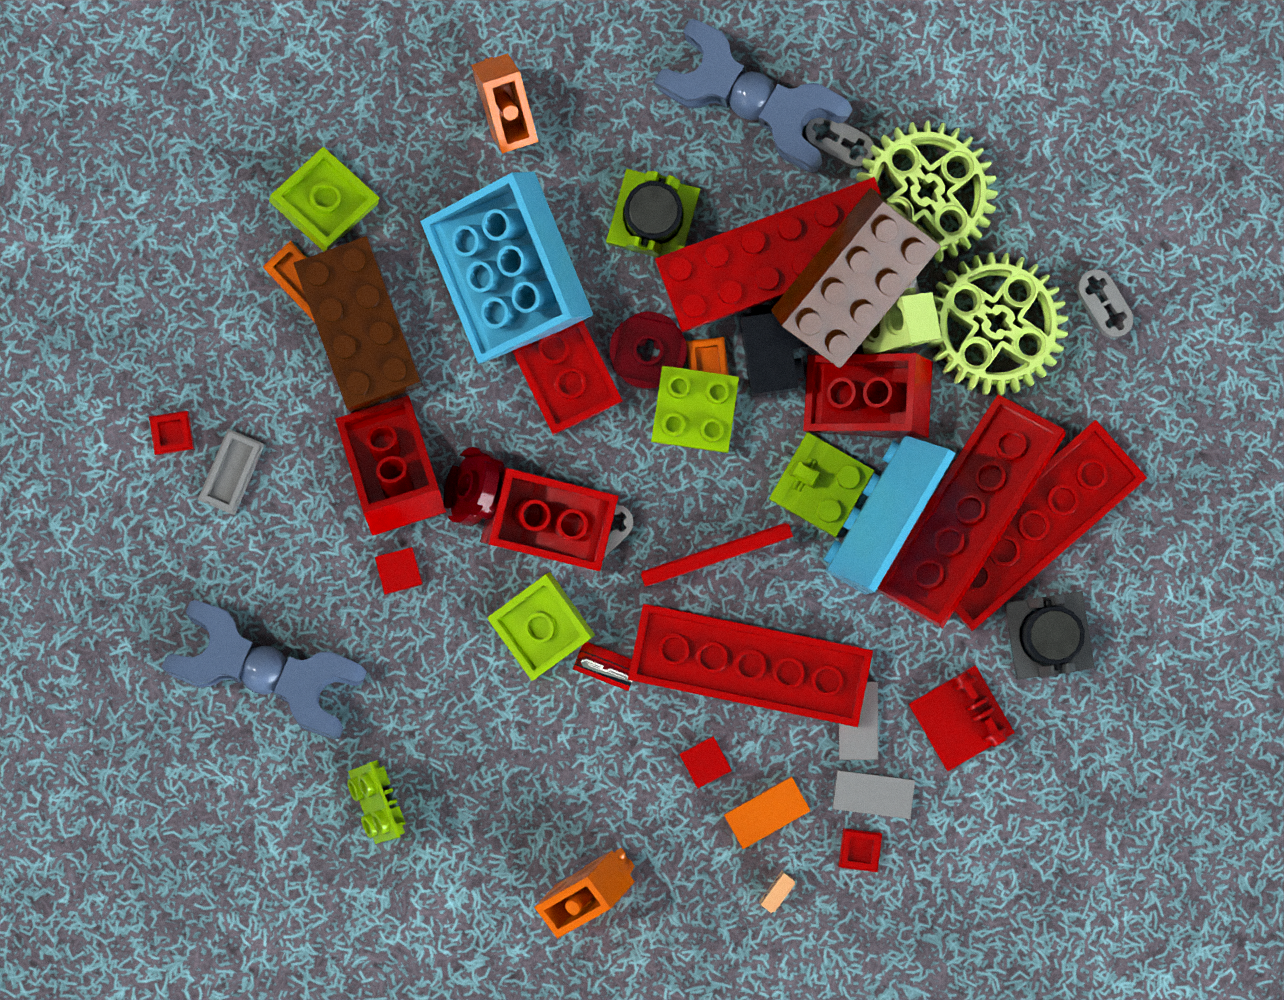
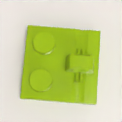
(324, 199)
(821, 484)
(541, 626)

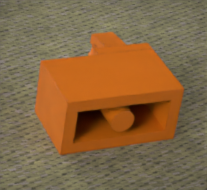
(505, 103)
(586, 893)

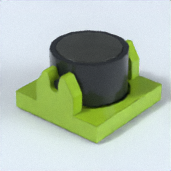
(653, 213)

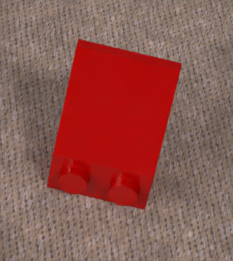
(869, 395)
(390, 465)
(550, 519)

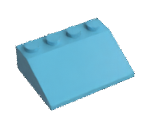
(506, 266)
(888, 513)

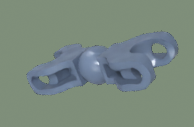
(753, 96)
(264, 669)

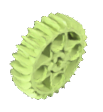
(922, 174)
(1014, 326)

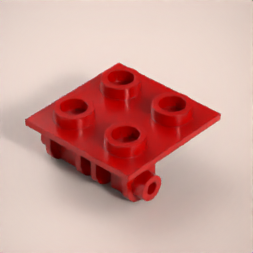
(961, 718)

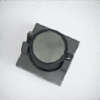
(1052, 635)

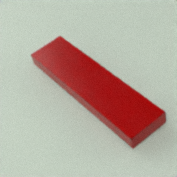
(716, 554)

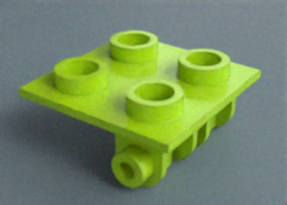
(695, 409)
(378, 818)

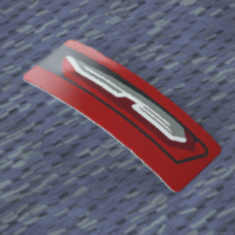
(603, 665)

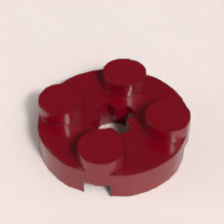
(635, 333)
(473, 487)

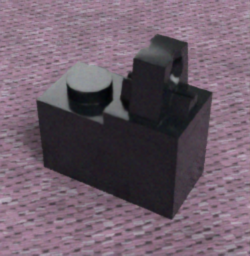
(770, 356)

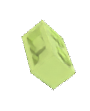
(905, 325)

